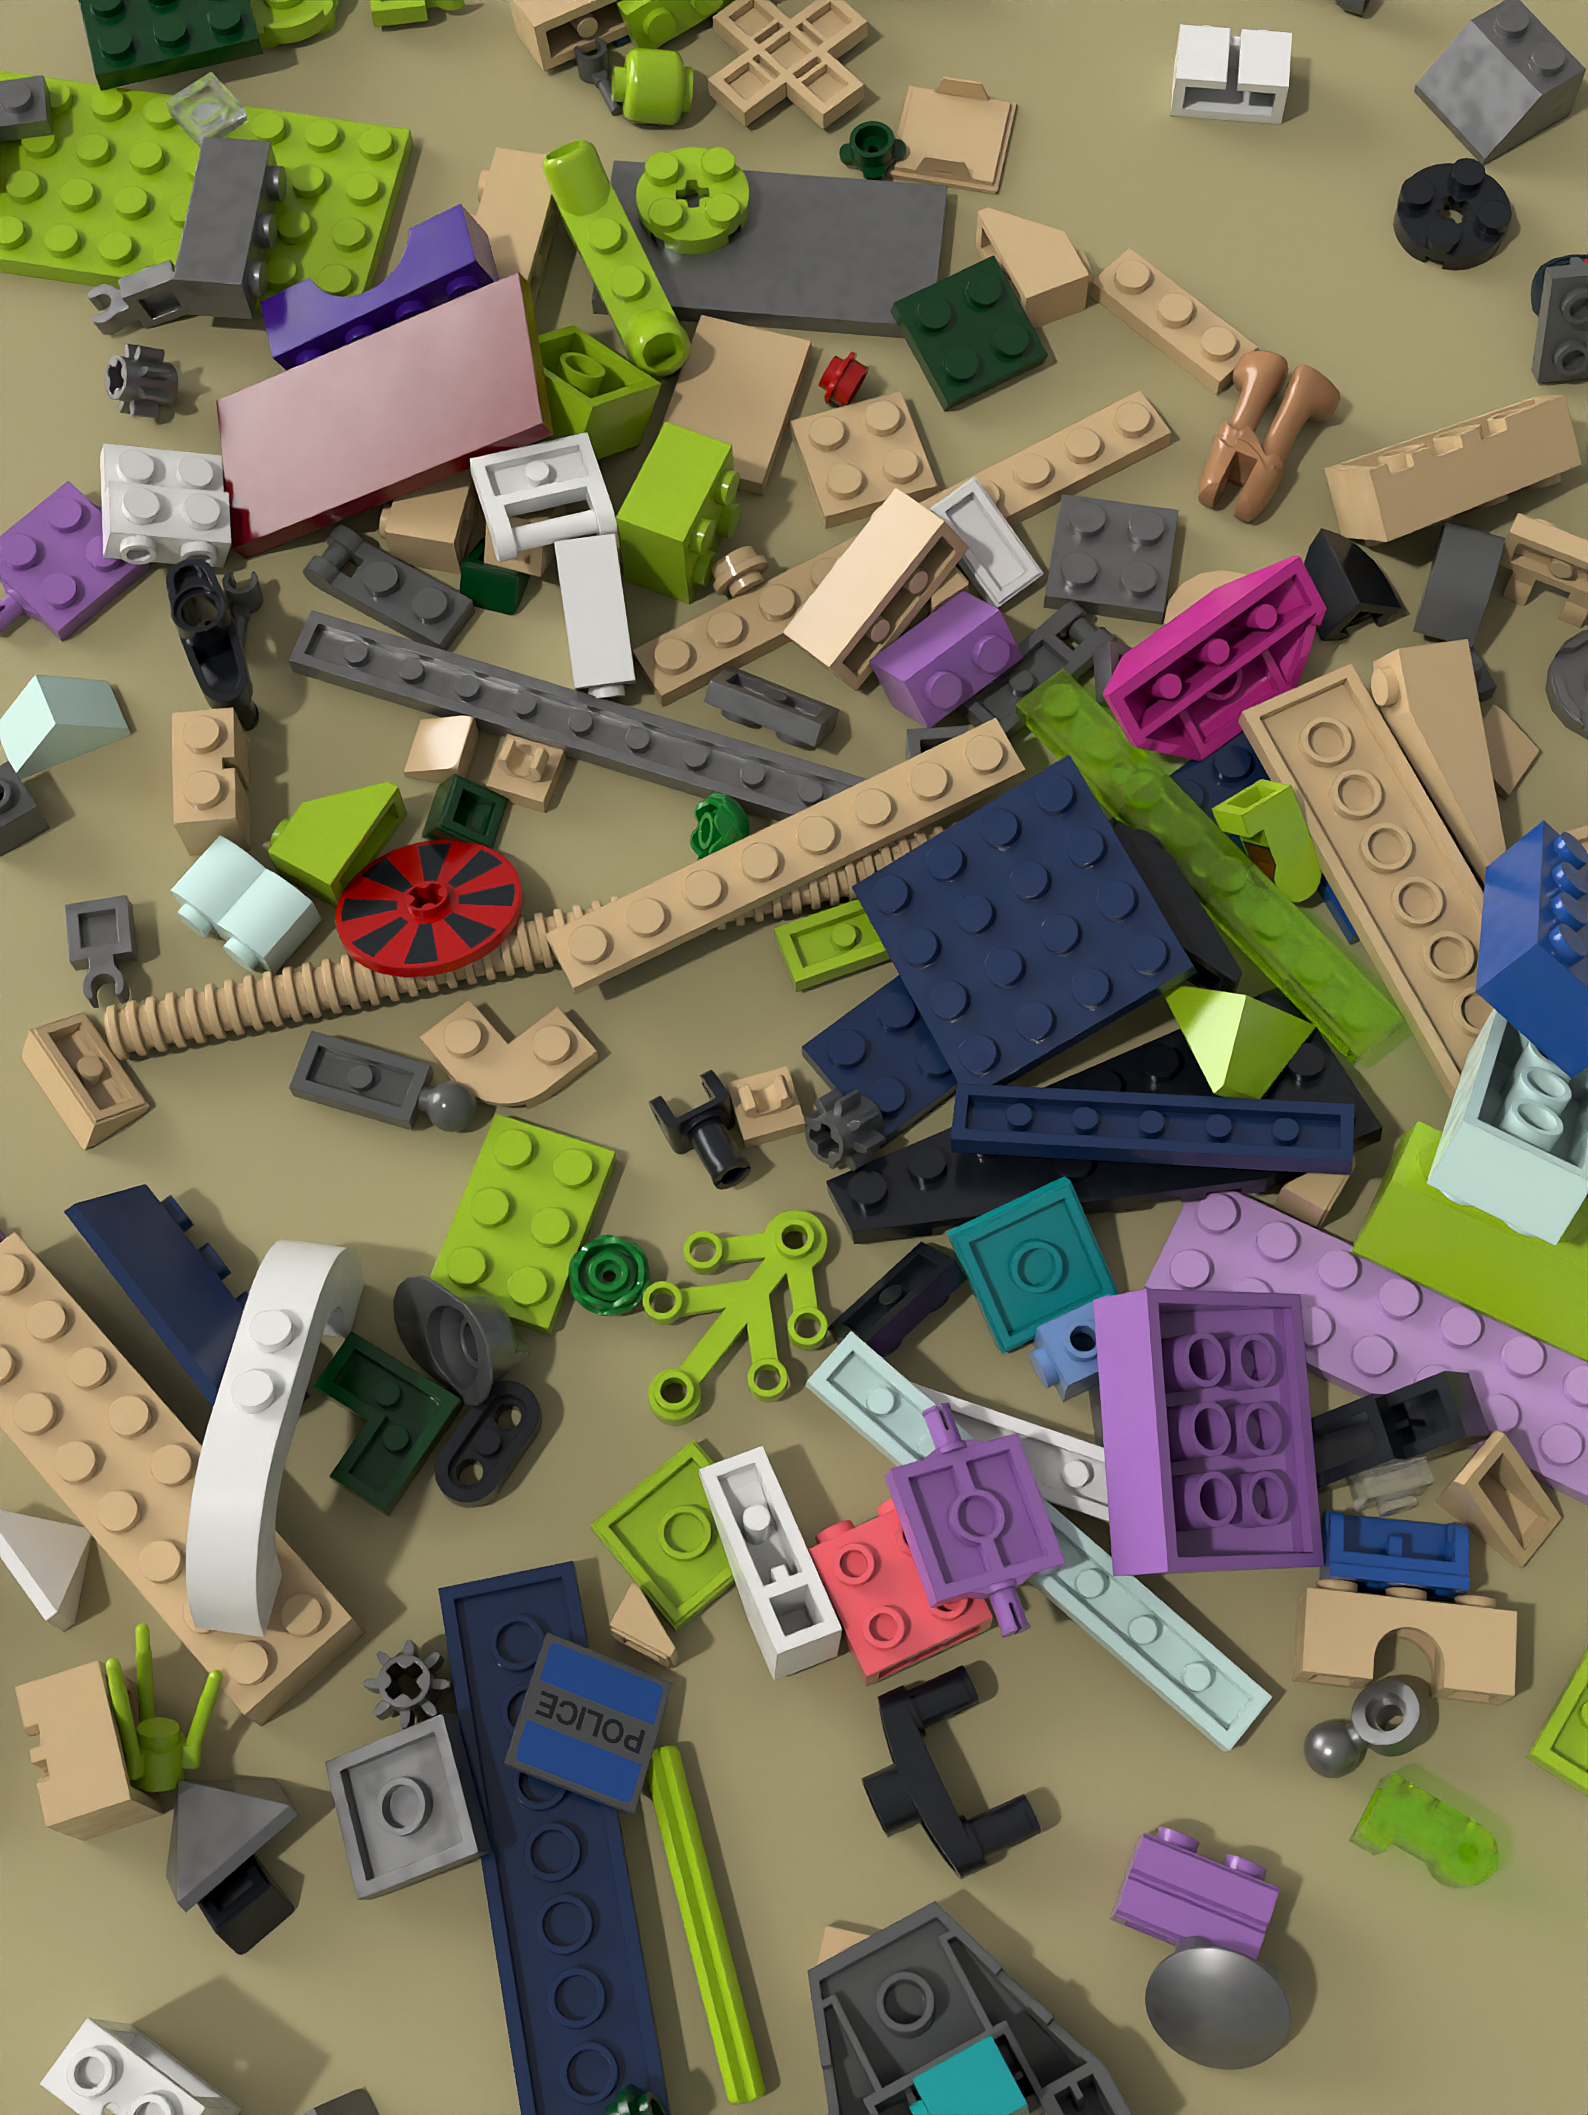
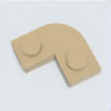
(512, 1073)

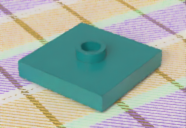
(1031, 1262)

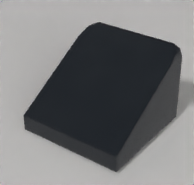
(246, 1906)

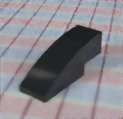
(1395, 1427)

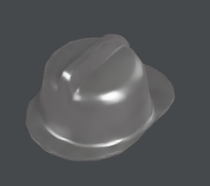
(455, 1338)

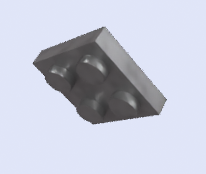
(1111, 558)
(407, 1807)

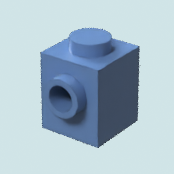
(1067, 1352)

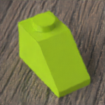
(335, 838)

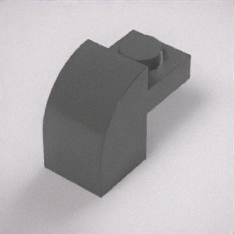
(1459, 583)

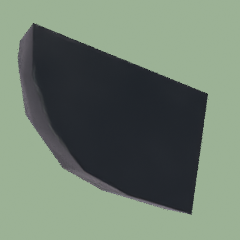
(1348, 585)

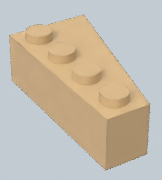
(1453, 470)

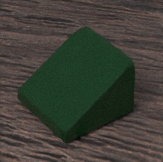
(491, 585)
(465, 813)

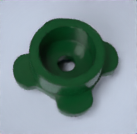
(875, 138)

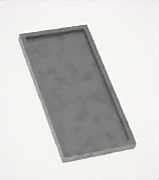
(808, 257)

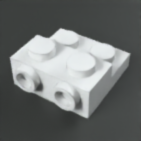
(163, 506)

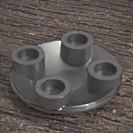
(1218, 2005)

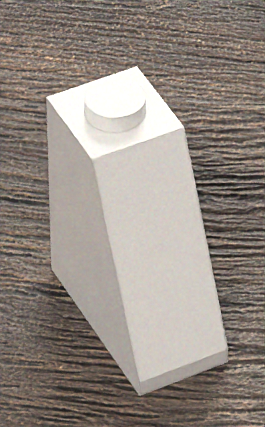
(595, 615)

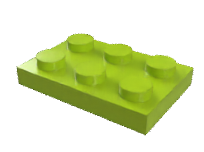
(524, 1220)

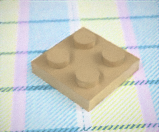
(860, 456)

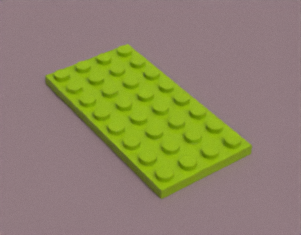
(121, 174)

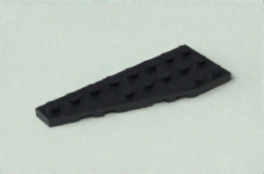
(936, 1187)

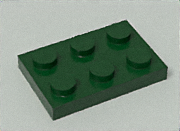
(165, 37)

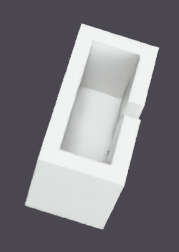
(1231, 75)

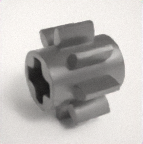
(141, 381)
(844, 1129)
(389, 1689)

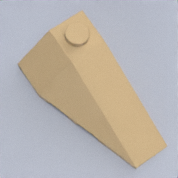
(1438, 723)

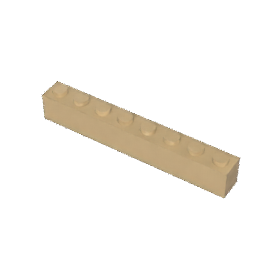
(521, 220)

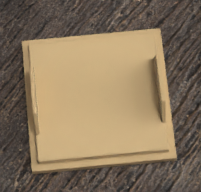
(954, 136)

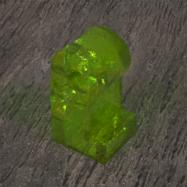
(1447, 1841)

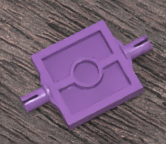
(57, 565)
(974, 1520)

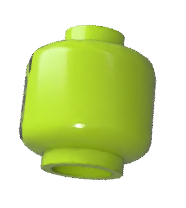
(653, 87)

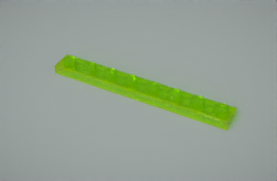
(1221, 875)

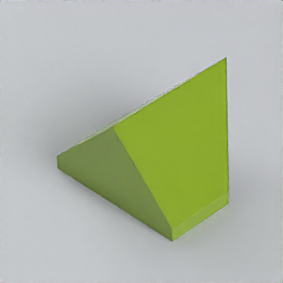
(1236, 1038)

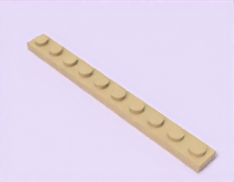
(1017, 486)

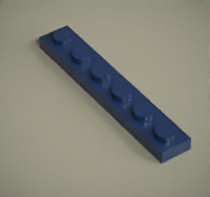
(1154, 1128)

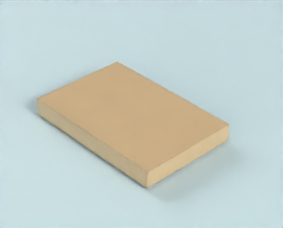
(740, 392)

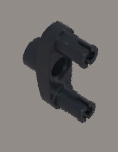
(213, 648)
(912, 1787)

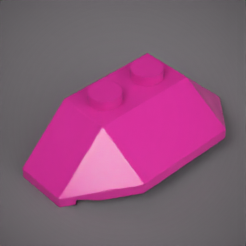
(1215, 659)

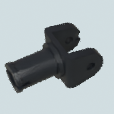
(707, 1132)

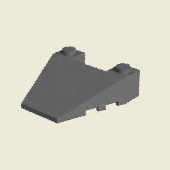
(925, 1996)

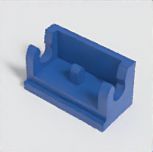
(1396, 1554)

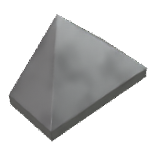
(219, 1829)

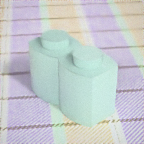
(245, 906)

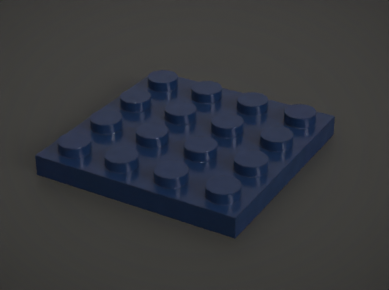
(1023, 928)

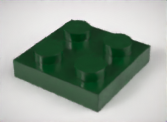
(968, 333)

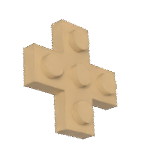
(788, 59)

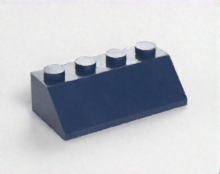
(166, 1277)

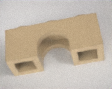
(1464, 1642)

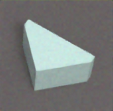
(59, 721)

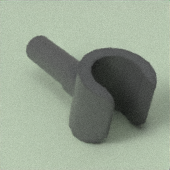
(596, 71)
(242, 601)

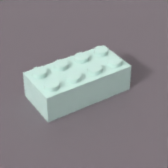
(1515, 1135)

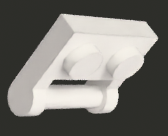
(540, 479)

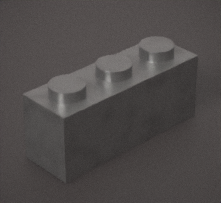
(229, 228)

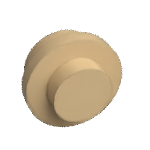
(739, 571)

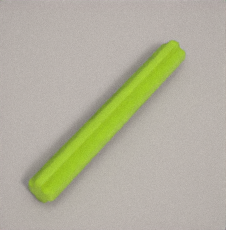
(704, 1927)

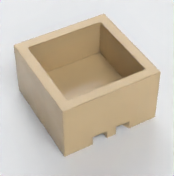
(82, 1753)

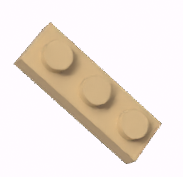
(1171, 319)

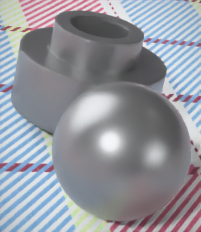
(1335, 1747)

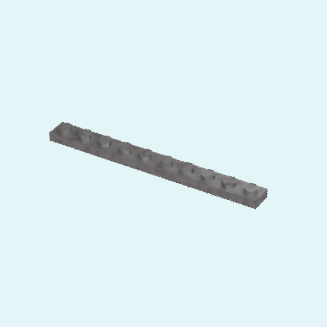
(562, 718)

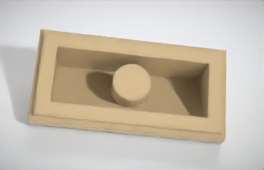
(82, 1078)

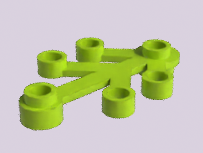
(742, 1305)

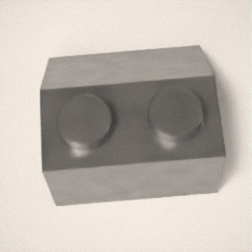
(1501, 81)

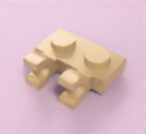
(1550, 555)

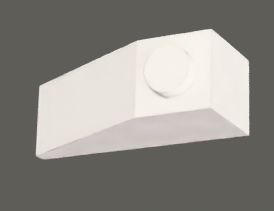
(771, 1564)

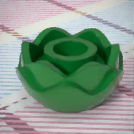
(720, 824)
(604, 1256)

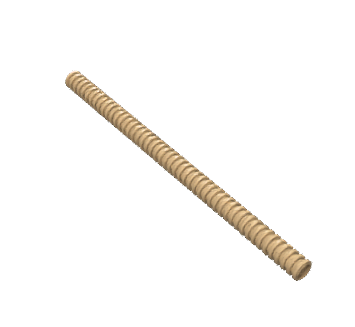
(349, 982)

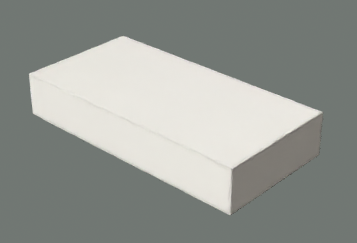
(995, 557)

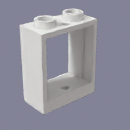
(130, 2075)

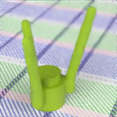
(158, 1750)

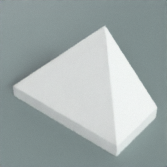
(47, 1563)

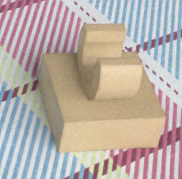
(527, 772)
(766, 1107)

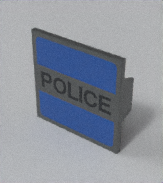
(588, 1724)

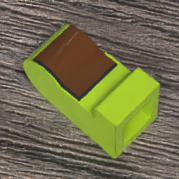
(1273, 836)

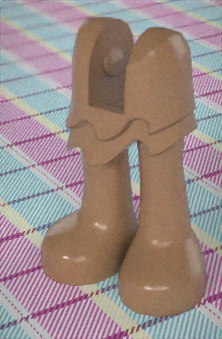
(1237, 451)

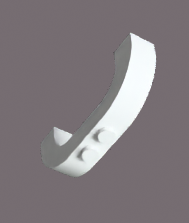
(231, 1527)

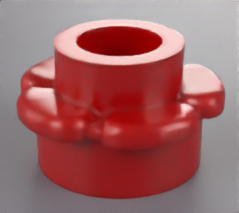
(843, 379)

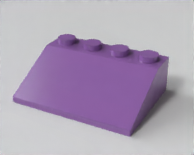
(1207, 1432)

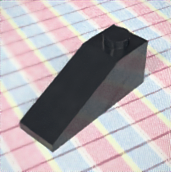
(1183, 911)

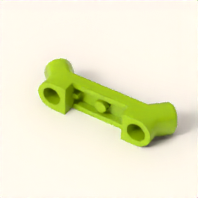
(615, 260)

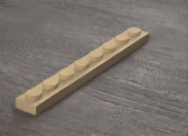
(785, 856)

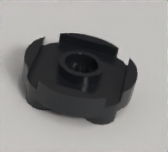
(1458, 188)

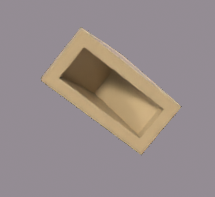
(1501, 1501)

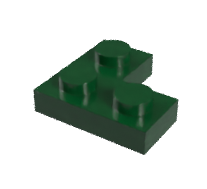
(402, 1419)

